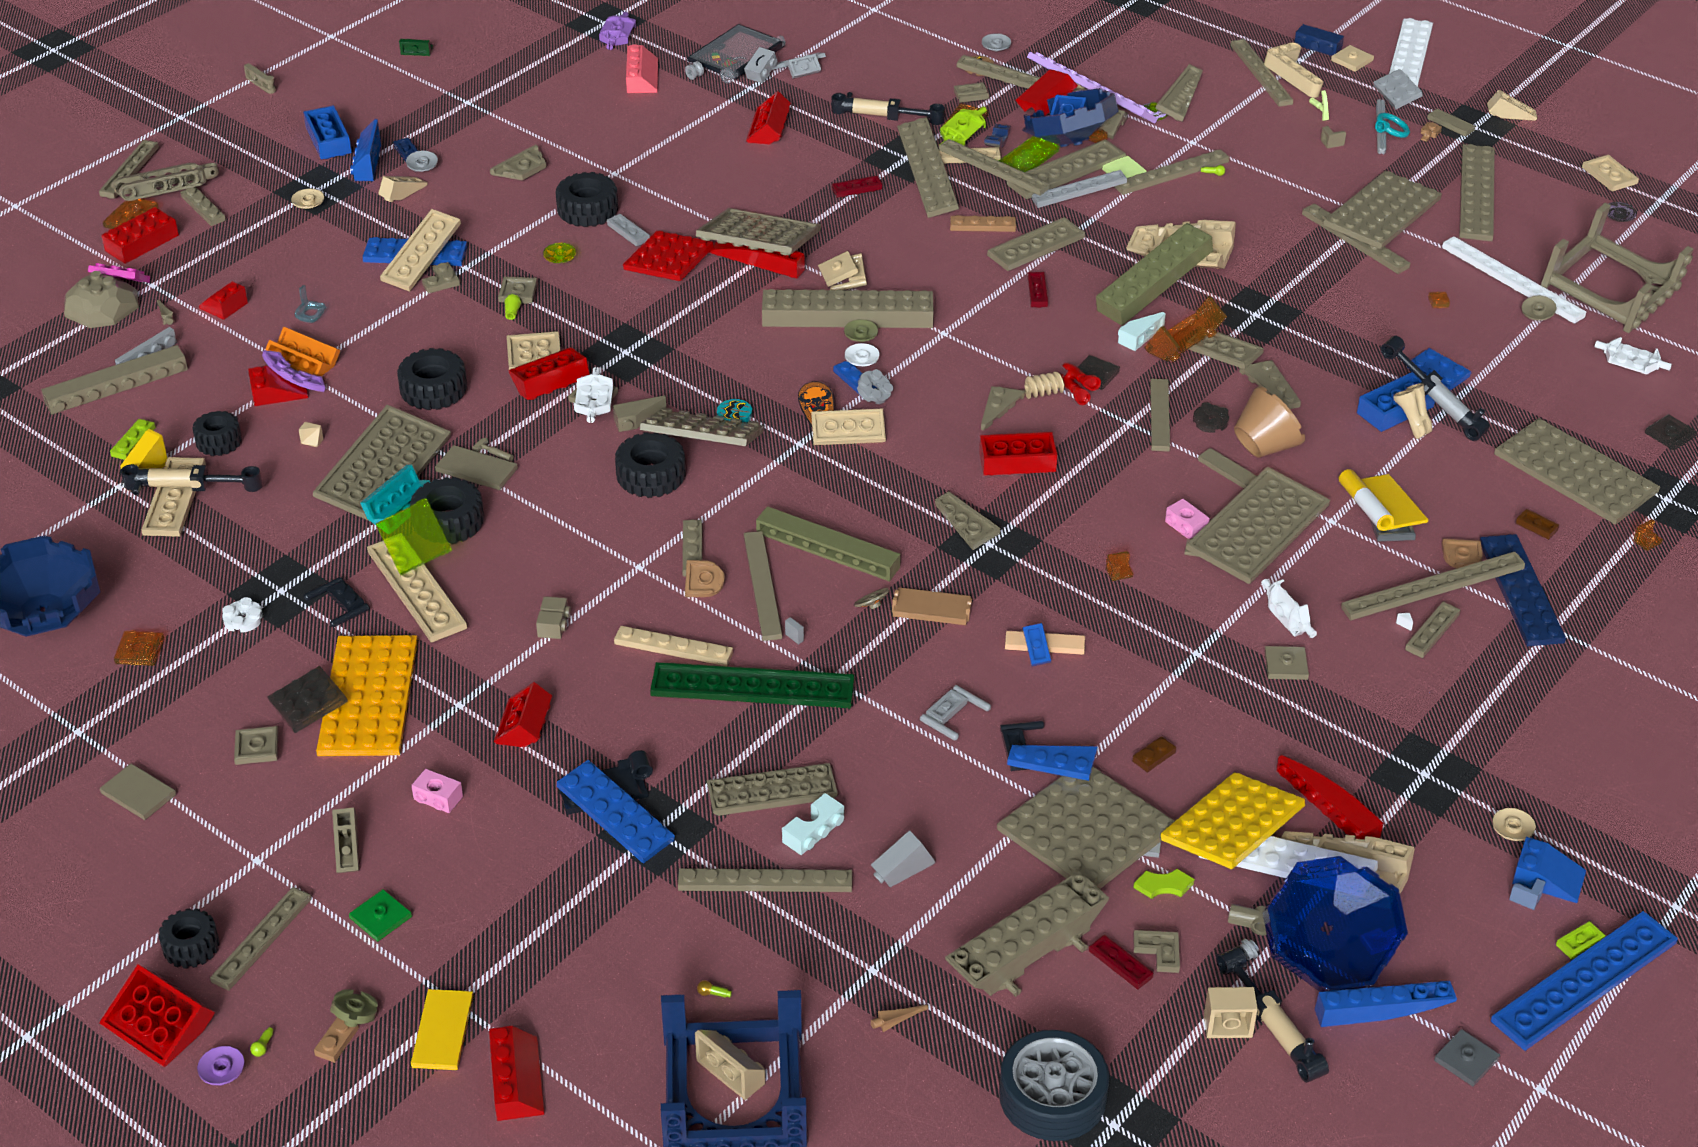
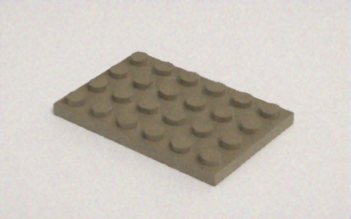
(702, 427)

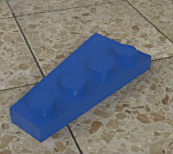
(1058, 760)

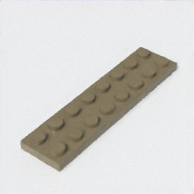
(1072, 166)

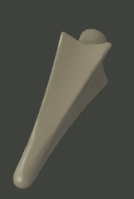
(165, 313)

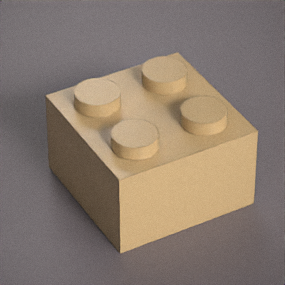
(1230, 1012)

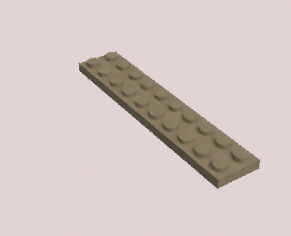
(927, 167)
(1477, 193)

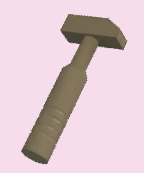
(495, 451)

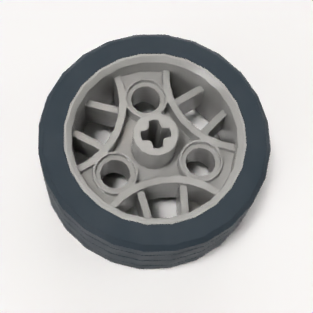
(1050, 1070)

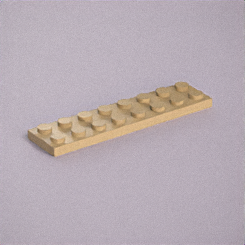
(420, 596)

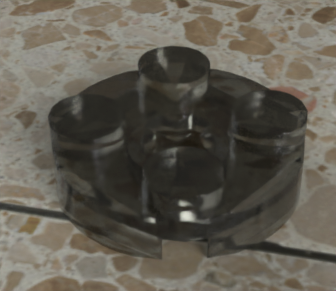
(1219, 417)

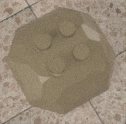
(100, 300)

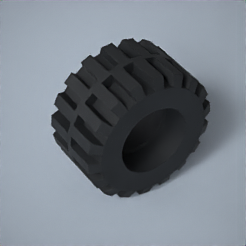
(217, 433)
(191, 951)

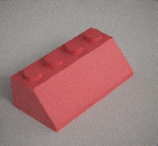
(641, 70)

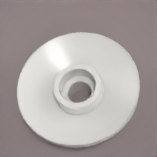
(862, 354)

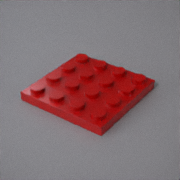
(668, 255)

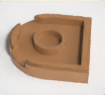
(1461, 552)
(703, 579)

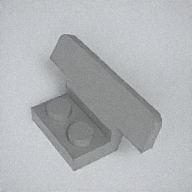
(802, 65)

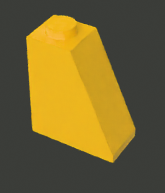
(148, 452)

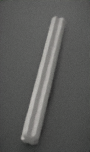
(1381, 137)

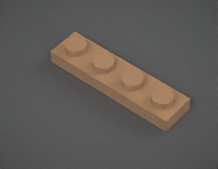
(977, 223)

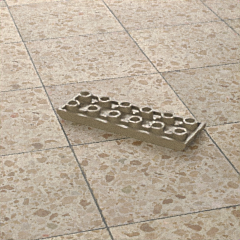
(771, 789)

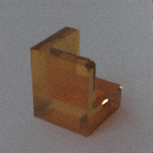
(1646, 537)
(1118, 566)

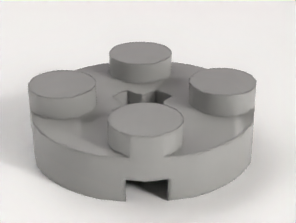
(877, 379)

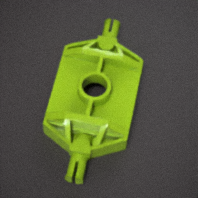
(960, 133)

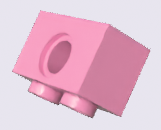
(1186, 518)
(437, 791)

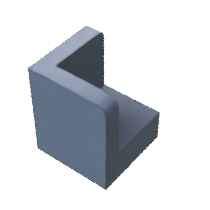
(1526, 896)

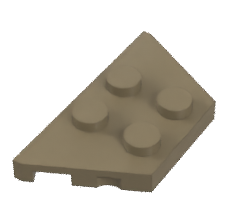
(521, 165)

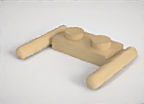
(856, 280)

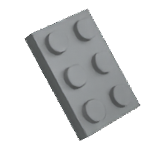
(1397, 89)

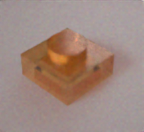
(1439, 299)

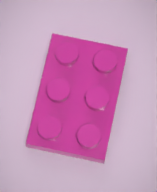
(119, 272)

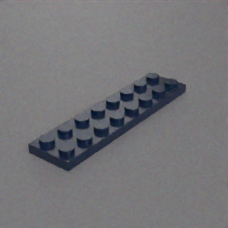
(1524, 594)

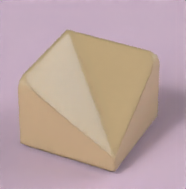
(311, 434)

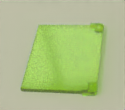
(413, 536)

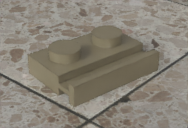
(971, 92)

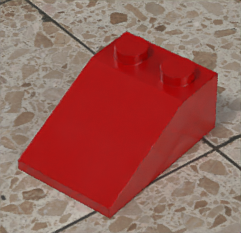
(272, 388)

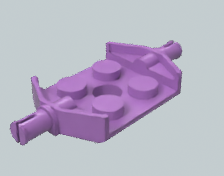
(617, 30)

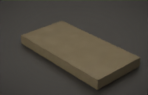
(1229, 350)
(476, 467)

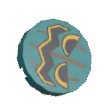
(735, 409)

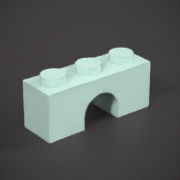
(803, 835)

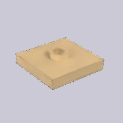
(1352, 58)
(838, 268)

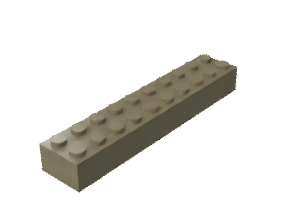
(840, 307)

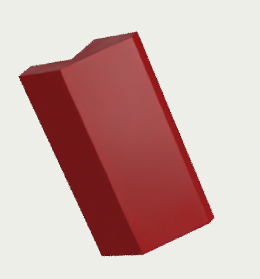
(1046, 87)

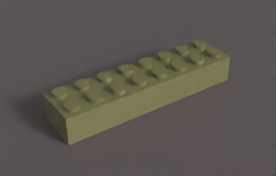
(1154, 274)

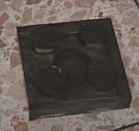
(1103, 370)

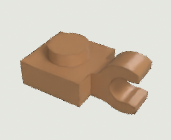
(1430, 130)

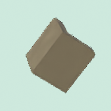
(1332, 139)

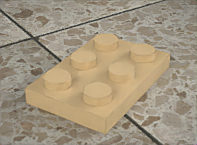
(1610, 173)

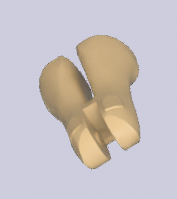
(1414, 406)

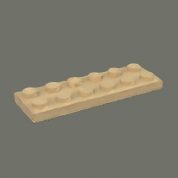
(420, 250)
(170, 504)

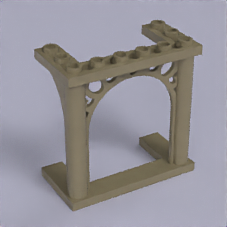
(1646, 301)

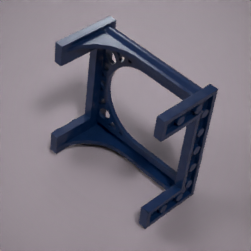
(755, 1134)

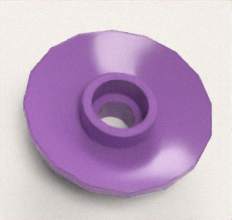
(215, 1060)

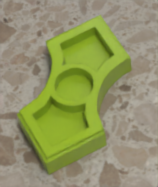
(1170, 883)

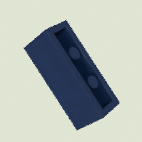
(1319, 40)

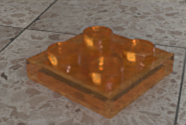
(139, 648)

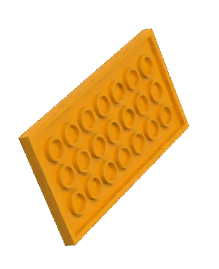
(377, 683)

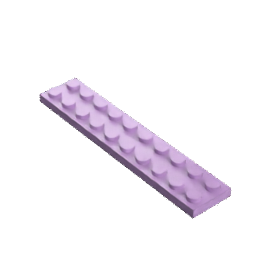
(1088, 84)

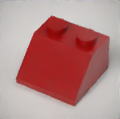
(225, 301)

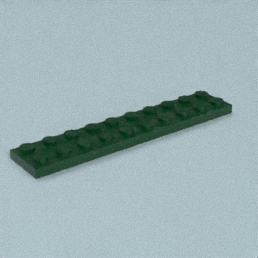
(752, 685)

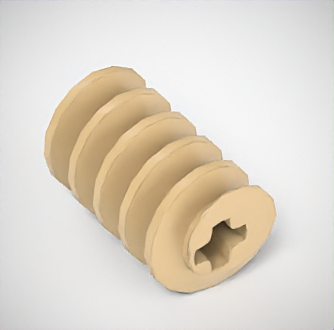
(1042, 383)

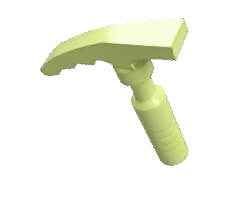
(1324, 108)

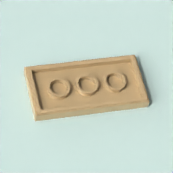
(848, 426)

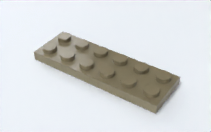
(1036, 244)

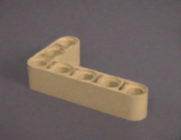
(1284, 63)

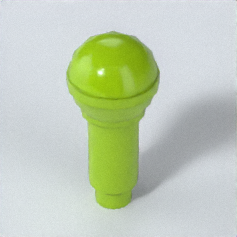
(1218, 170)
(258, 1048)

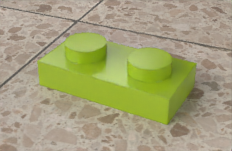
(1579, 940)

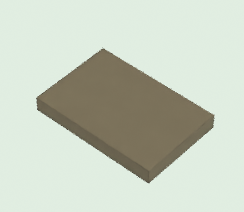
(137, 791)

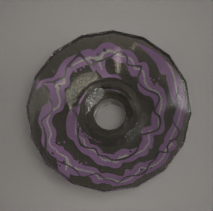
(1622, 212)

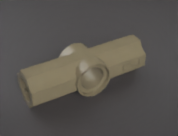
(1248, 918)

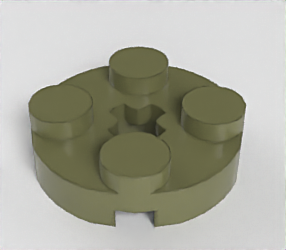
(354, 1008)

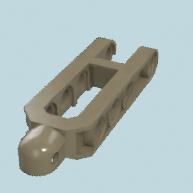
(142, 186)

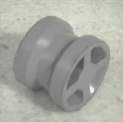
(694, 70)

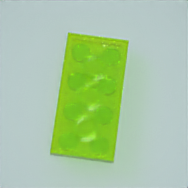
(1030, 154)

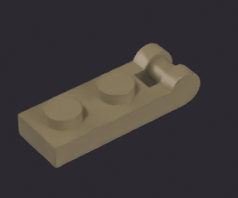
(259, 78)

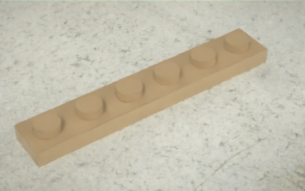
(673, 646)

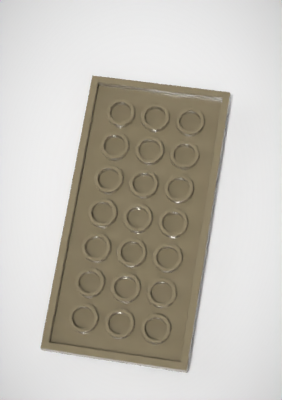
(1382, 209)
(379, 454)
(1577, 471)
(1258, 525)

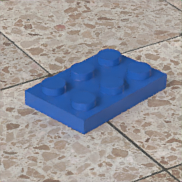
(1450, 371)

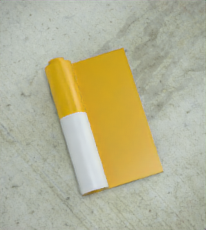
(1382, 500)

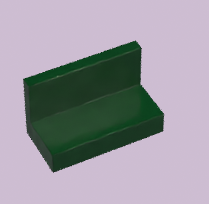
(415, 47)

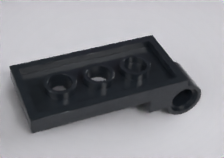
(627, 776)

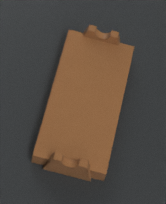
(931, 606)

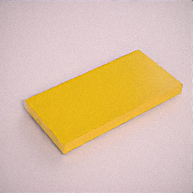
(442, 1029)

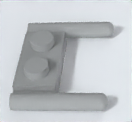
(947, 707)

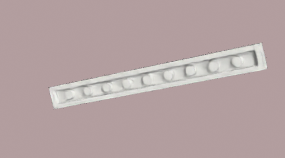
(1511, 278)

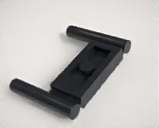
(343, 596)
(1013, 735)

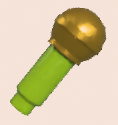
(706, 988)

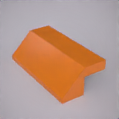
(304, 352)

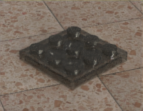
(307, 699)

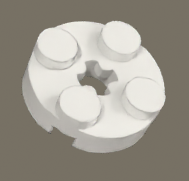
(233, 615)

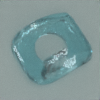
(306, 305)

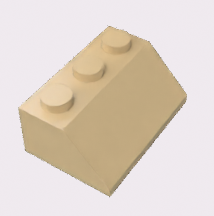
(729, 1063)

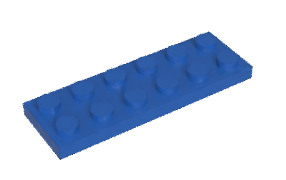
(385, 249)
(615, 811)

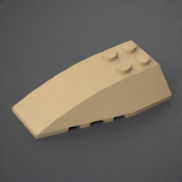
(1222, 232)
(1392, 857)

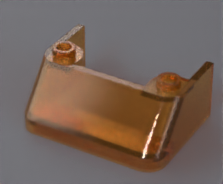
(1181, 337)

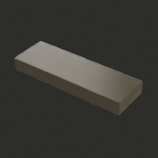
(1451, 122)

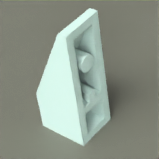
(1139, 331)

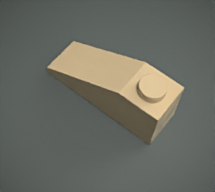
(1509, 107)
(399, 187)

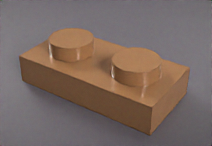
(335, 1040)

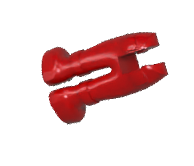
(1090, 382)

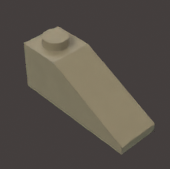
(631, 414)
(346, 840)

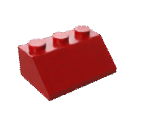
(524, 717)

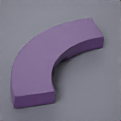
(282, 367)

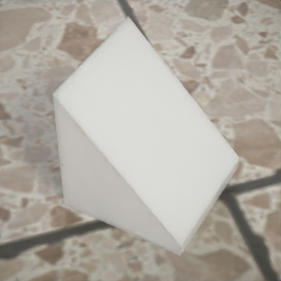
(1405, 620)

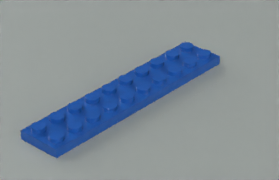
(1583, 980)

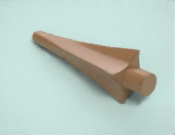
(890, 1018)

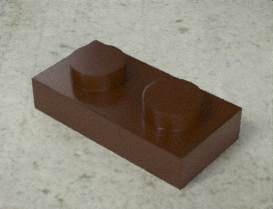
(1537, 524)
(1154, 754)

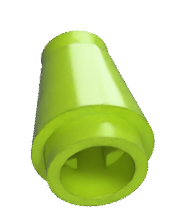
(512, 305)

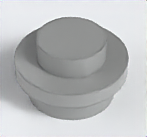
(1249, 948)

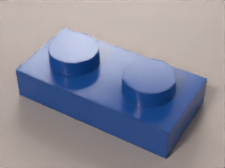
(1036, 644)

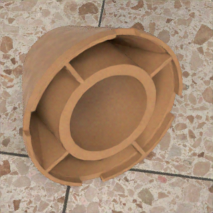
(1267, 425)

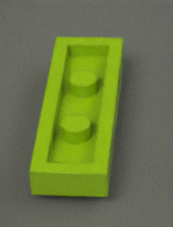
(131, 438)

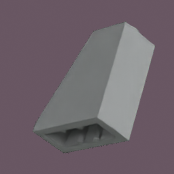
(902, 860)

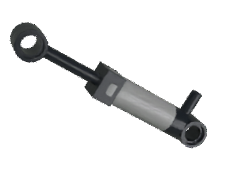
(1472, 423)

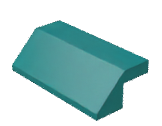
(392, 495)

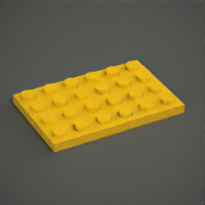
(1233, 820)

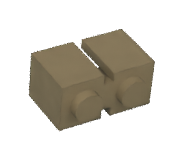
(553, 617)

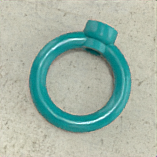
(1384, 126)

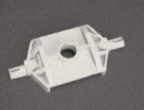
(1622, 354)
(593, 387)
(1288, 611)

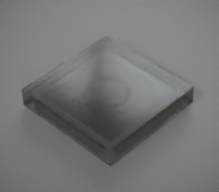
(1671, 432)

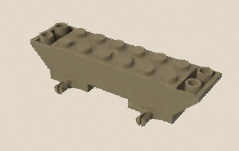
(1046, 923)

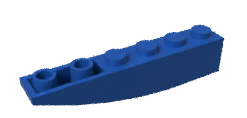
(1381, 1003)

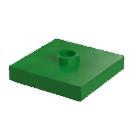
(380, 915)

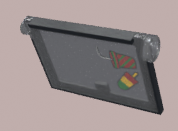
(734, 50)

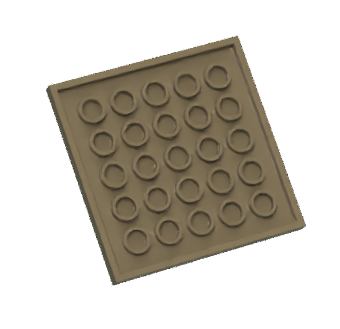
(758, 231)
(1086, 827)

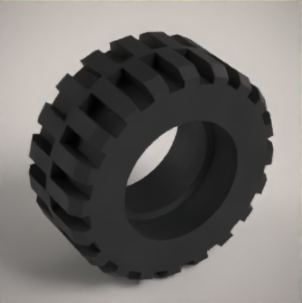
(586, 199)
(432, 379)
(635, 470)
(461, 498)

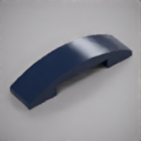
(999, 136)

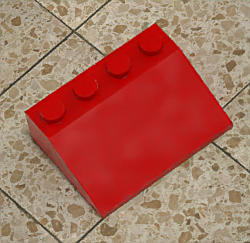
(156, 1016)

